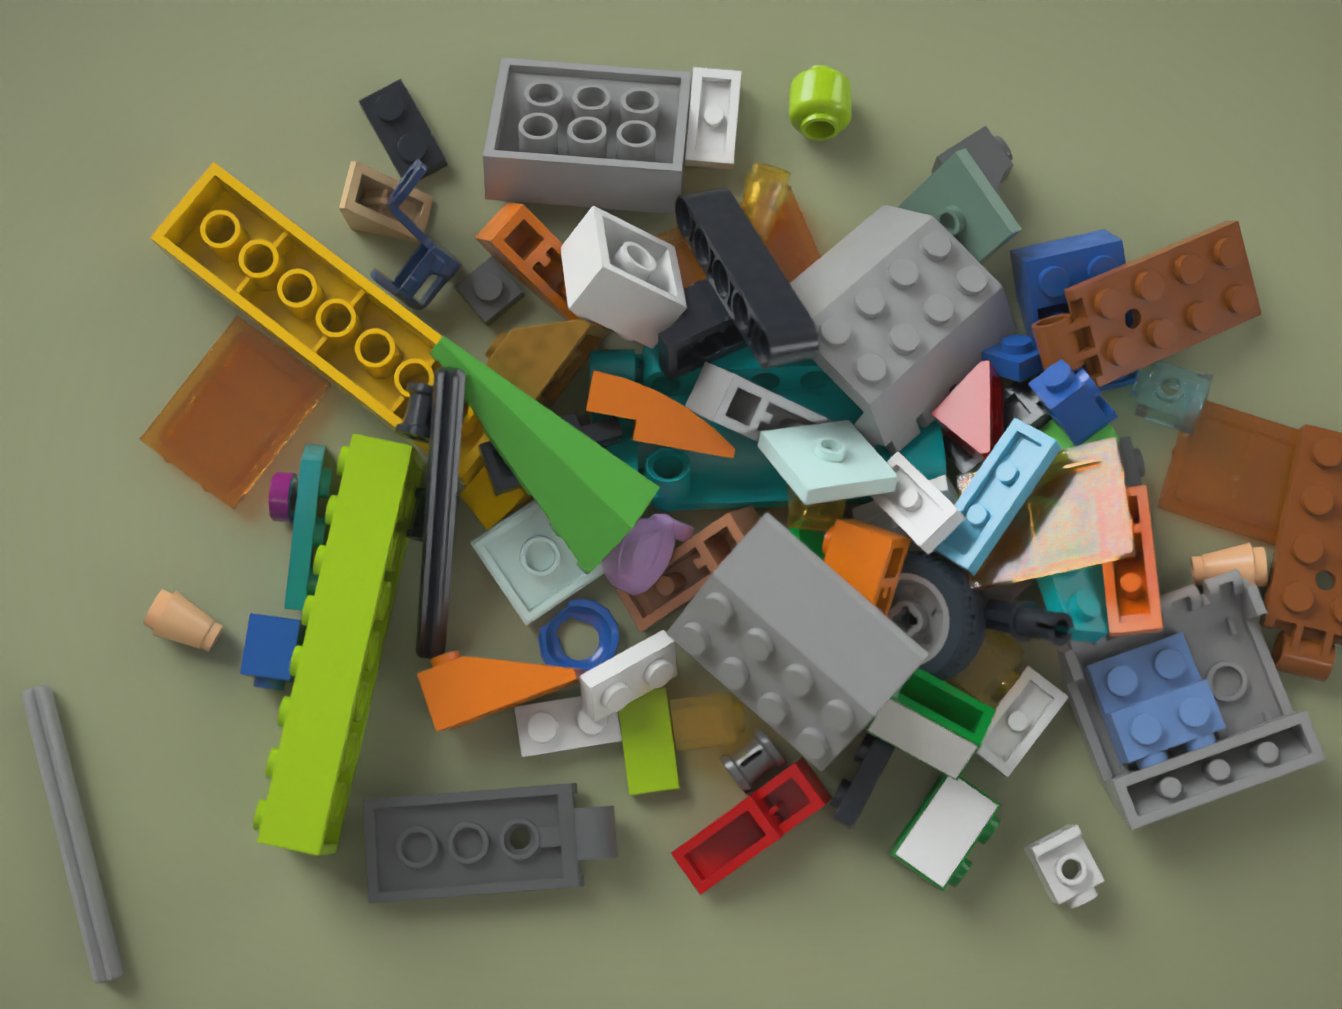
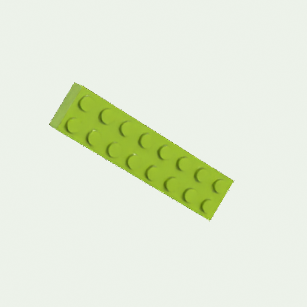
(341, 647)

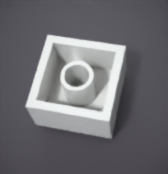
(622, 278)

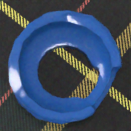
(584, 611)

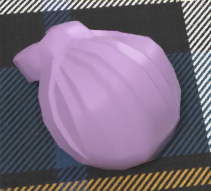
(644, 553)

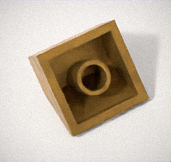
(544, 356)

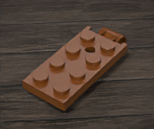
(1175, 300)
(1305, 545)

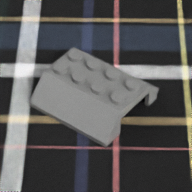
(901, 319)
(796, 642)
(1229, 651)

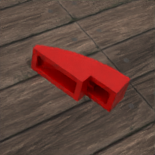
(751, 825)

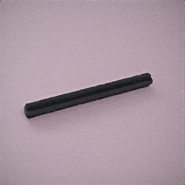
(440, 511)

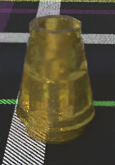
(764, 196)

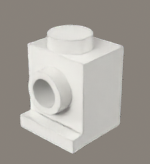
(1048, 857)

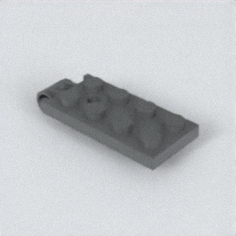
(464, 843)

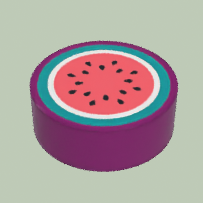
(283, 496)

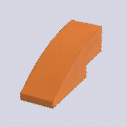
(655, 416)

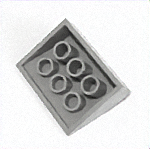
(587, 135)

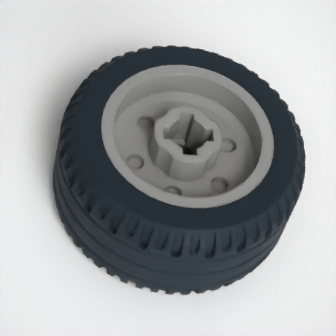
(947, 612)

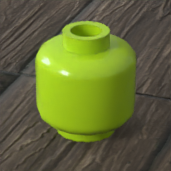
(820, 102)

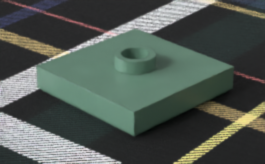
(965, 206)

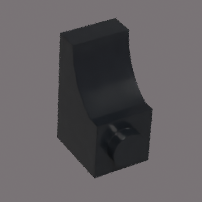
(699, 334)

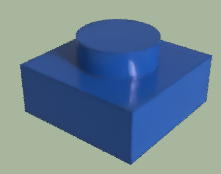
(1014, 357)

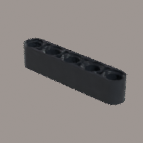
(746, 278)

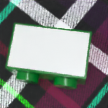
(933, 723)
(945, 831)

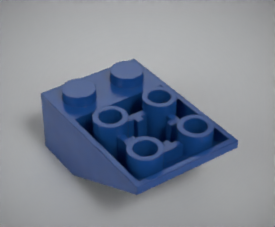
(1050, 267)

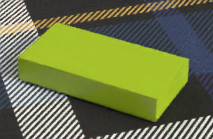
(648, 744)

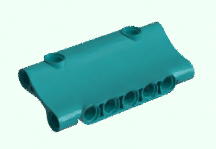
(716, 482)

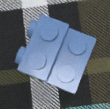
(1154, 701)

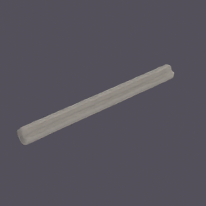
(72, 834)

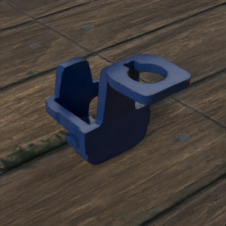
(428, 258)

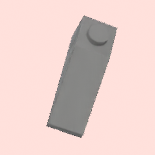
(745, 405)

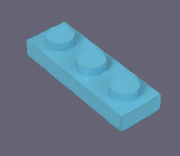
(998, 494)

